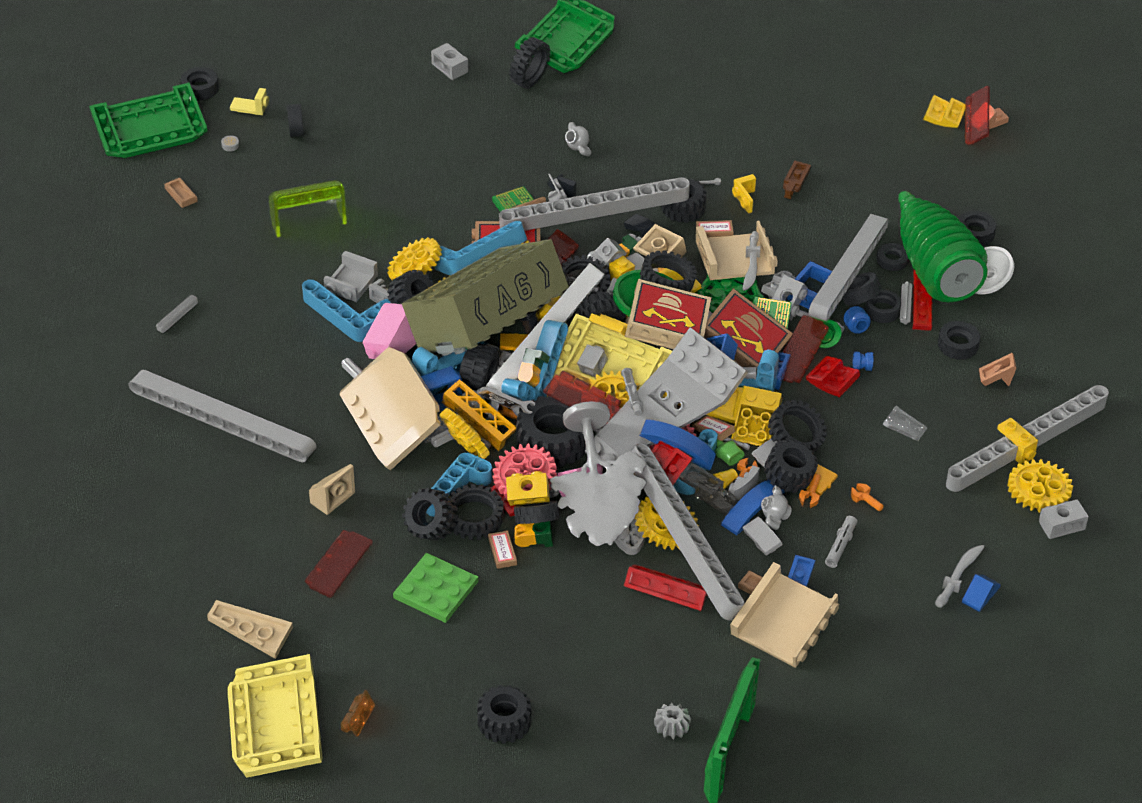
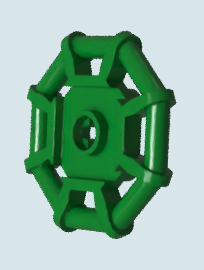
(723, 288)

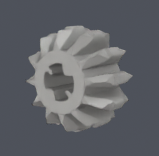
(672, 720)

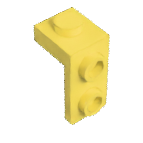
(251, 106)

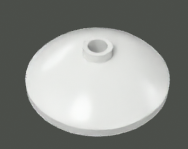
(1000, 269)

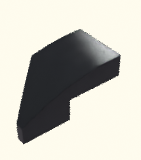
(567, 185)
(639, 223)

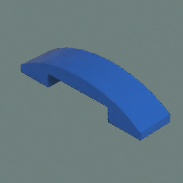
(683, 440)
(747, 507)

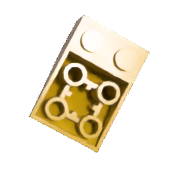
(753, 415)

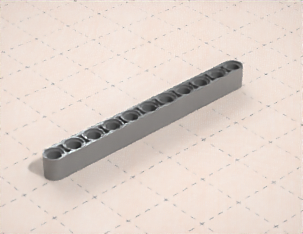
(597, 204)
(848, 268)
(222, 416)
(1043, 429)
(688, 536)

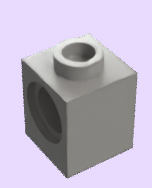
(610, 250)
(592, 360)

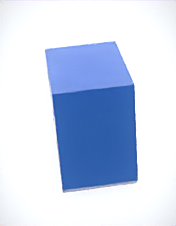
(980, 592)

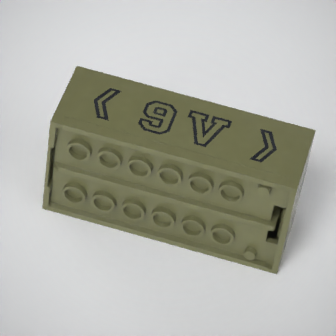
(485, 297)

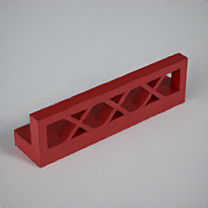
(665, 586)

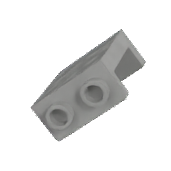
(352, 276)

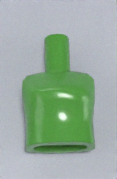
(729, 452)

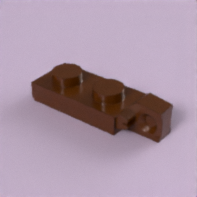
(795, 178)

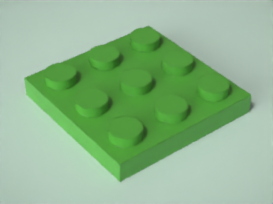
(435, 587)

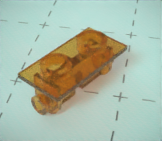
(359, 713)

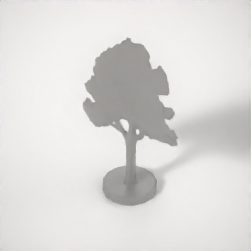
(604, 501)

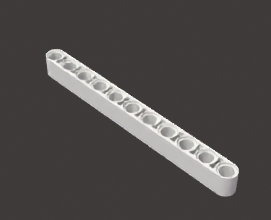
(560, 312)

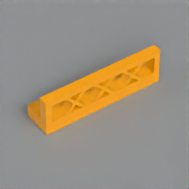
(471, 415)

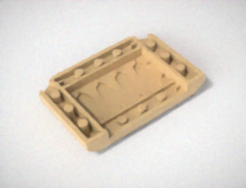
(391, 406)

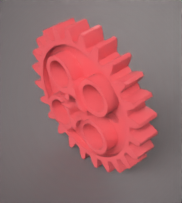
(530, 459)

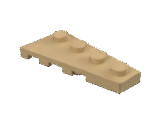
(252, 627)

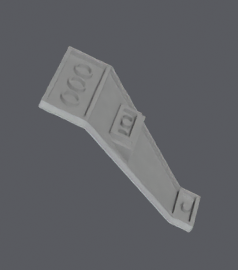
(692, 375)

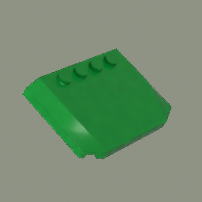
(572, 32)
(149, 122)
(740, 708)

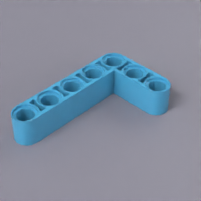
(453, 261)
(338, 312)
(551, 343)
(427, 362)
(766, 372)

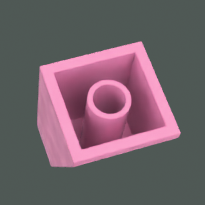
(389, 330)

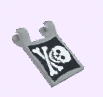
(505, 400)

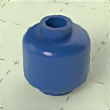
(857, 319)

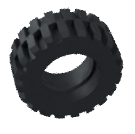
(546, 414)

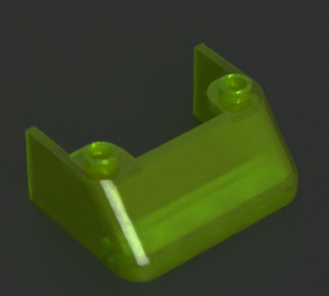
(306, 195)

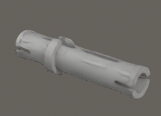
(833, 556)

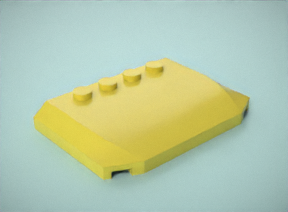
(620, 351)
(274, 716)

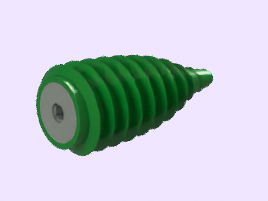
(941, 250)

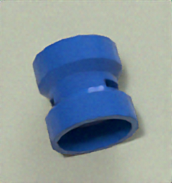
(863, 361)

